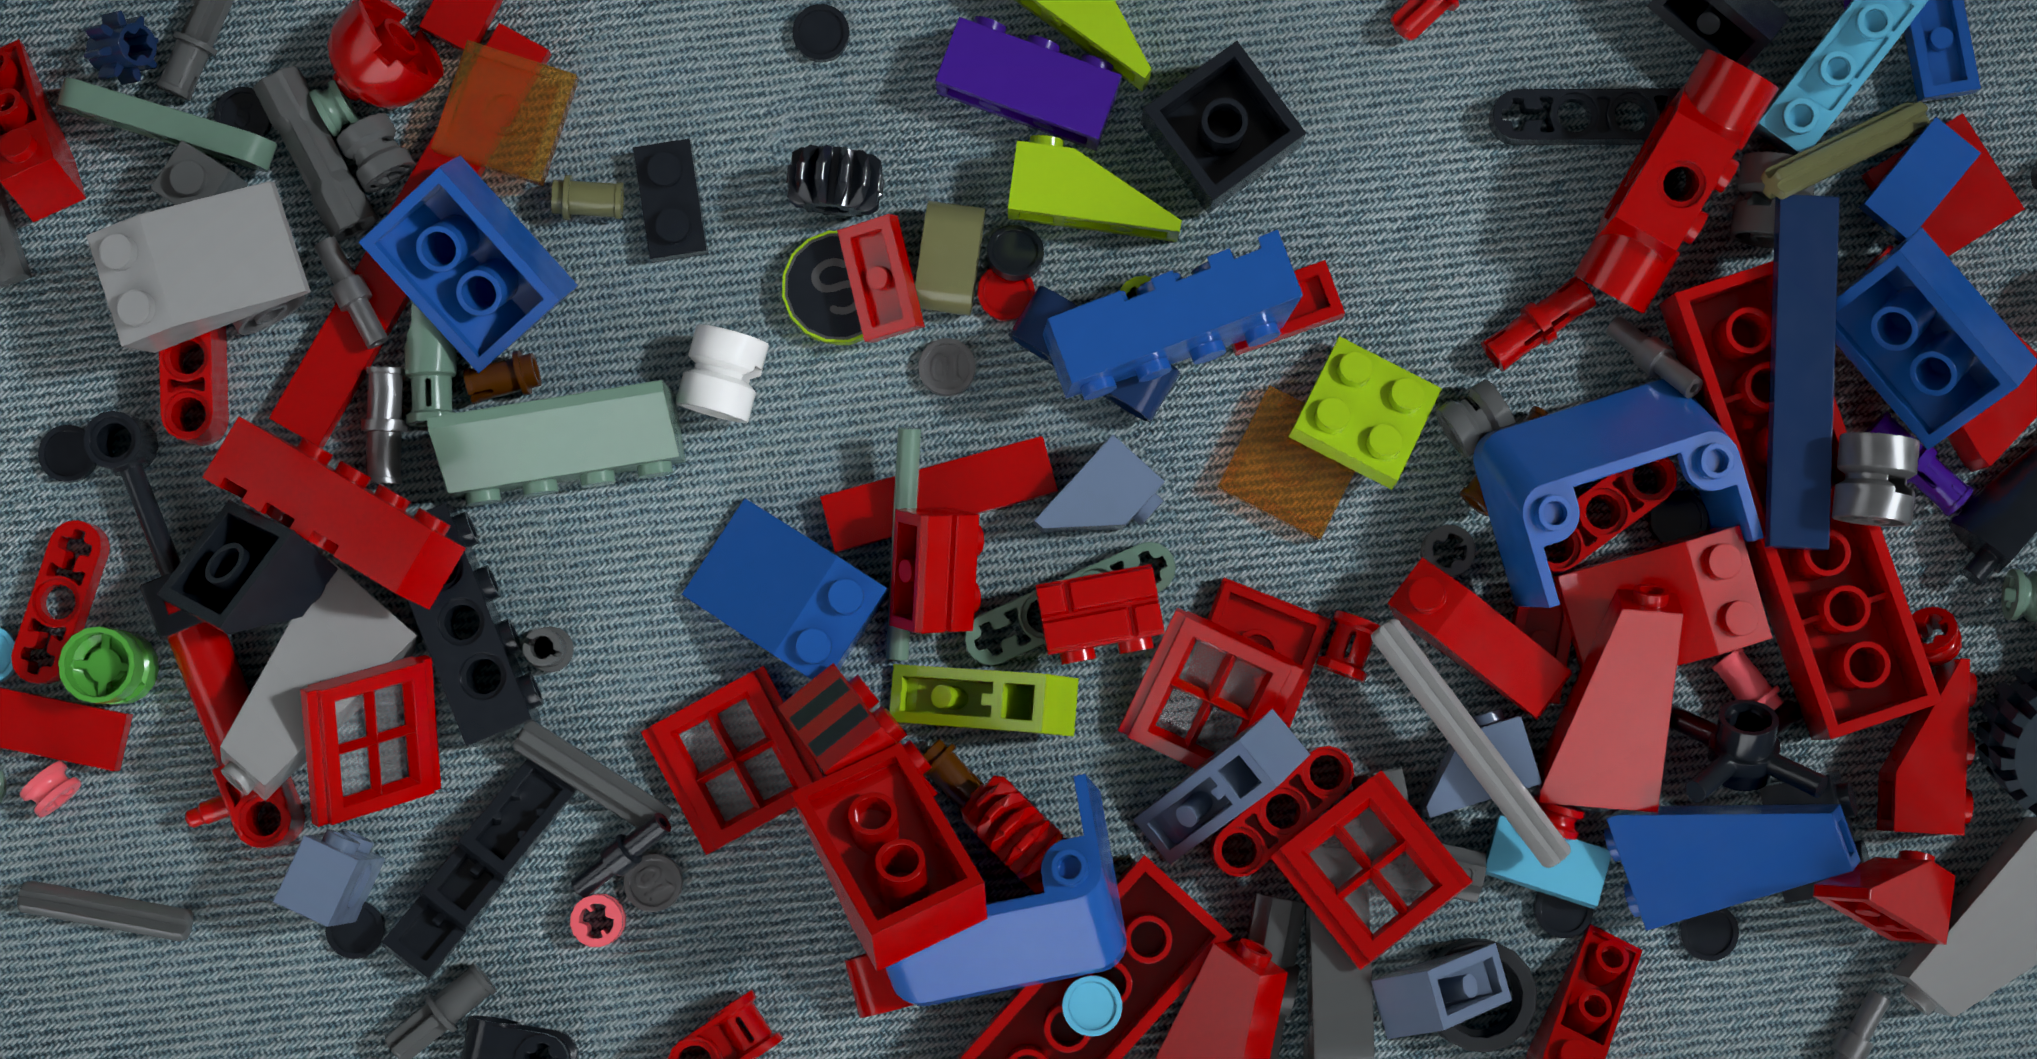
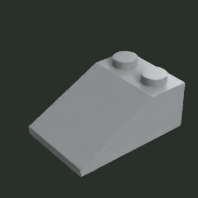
(197, 266)

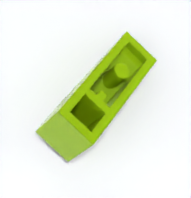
(1098, 30)
(1073, 191)
(984, 699)

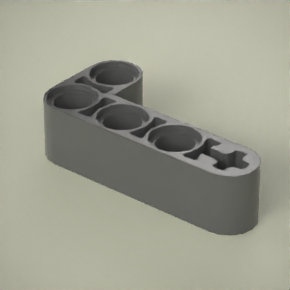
(1336, 999)

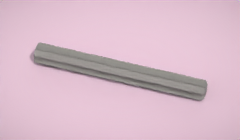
(1471, 743)

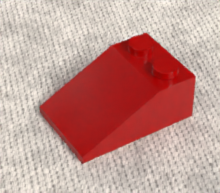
(1705, 571)
(891, 856)

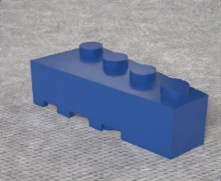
(1174, 320)

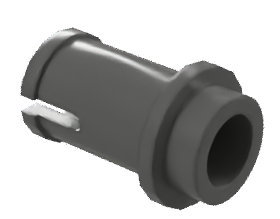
(561, 642)

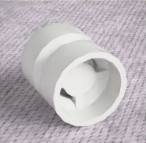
(722, 373)

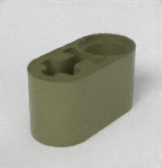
(949, 257)

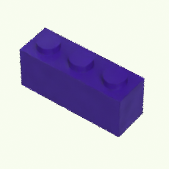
(1028, 81)

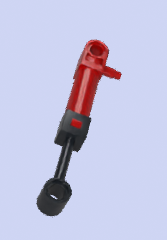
(200, 649)

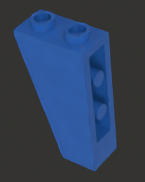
(1724, 855)

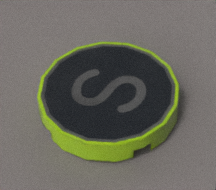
(820, 291)

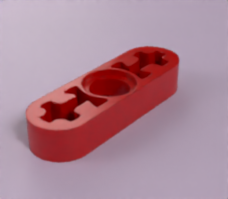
(36, 612)

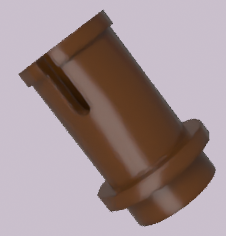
(503, 378)
(951, 773)

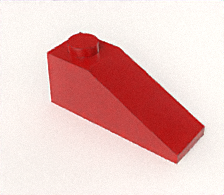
(1478, 638)
(1895, 897)

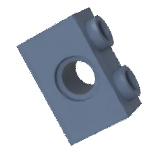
(330, 877)

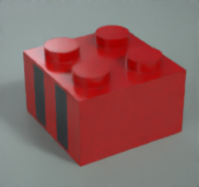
(840, 726)

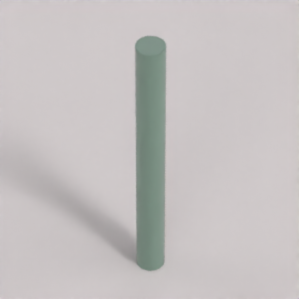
(904, 497)

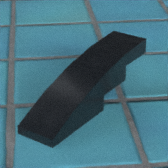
(478, 868)

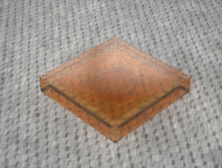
(505, 113)
(1282, 474)

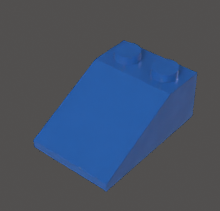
(785, 591)

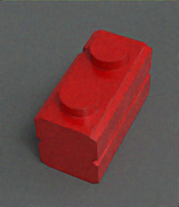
(935, 570)
(1099, 612)

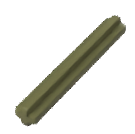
(1844, 150)

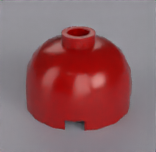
(379, 57)

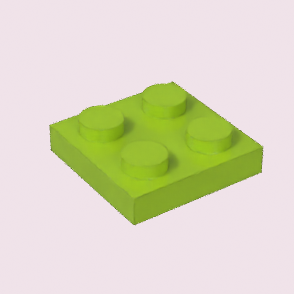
(1365, 413)

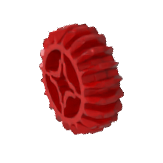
(1012, 828)

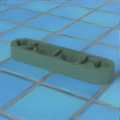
(166, 124)
(998, 621)

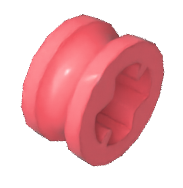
(50, 789)
(582, 929)

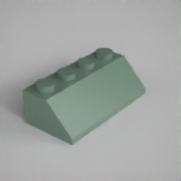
(558, 441)

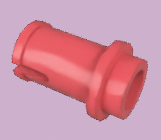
(1746, 680)

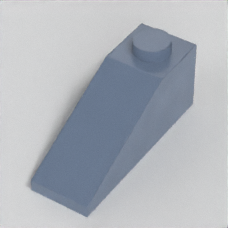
(1222, 786)

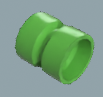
(108, 666)

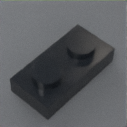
(670, 200)

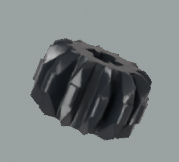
(835, 181)

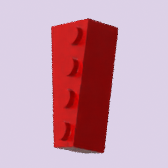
(337, 510)

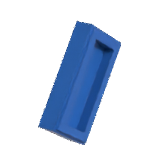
(1919, 180)

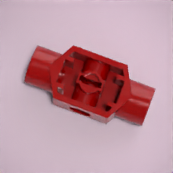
(1698, 134)

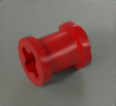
(1334, 659)

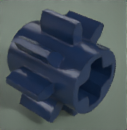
(121, 47)

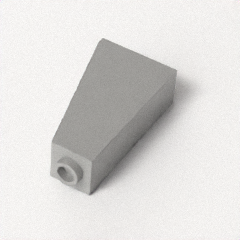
(334, 638)
(1988, 933)

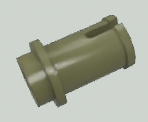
(587, 198)

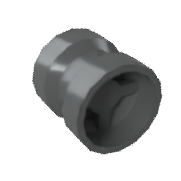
(376, 153)
(1474, 417)

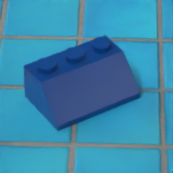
(468, 263)
(1928, 340)

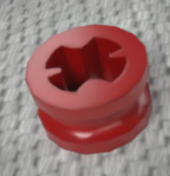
(1944, 646)
(1563, 817)

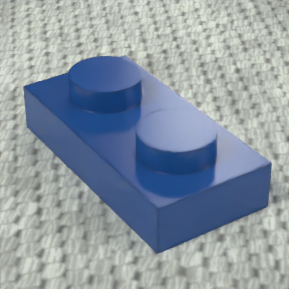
(1942, 51)

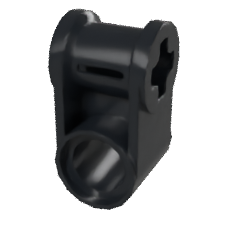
(508, 1039)

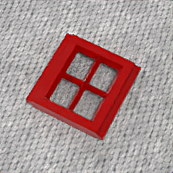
(1205, 689)
(371, 740)
(732, 759)
(1371, 870)

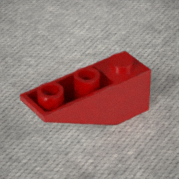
(33, 150)
(1927, 768)
(1587, 999)

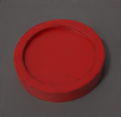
(1004, 298)

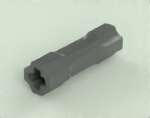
(331, 184)

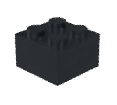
(1222, 127)

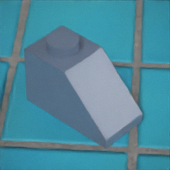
(1104, 494)
(1456, 785)
(1441, 992)

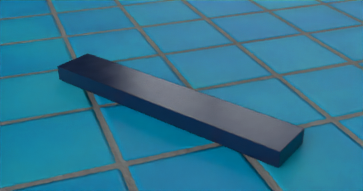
(1802, 372)

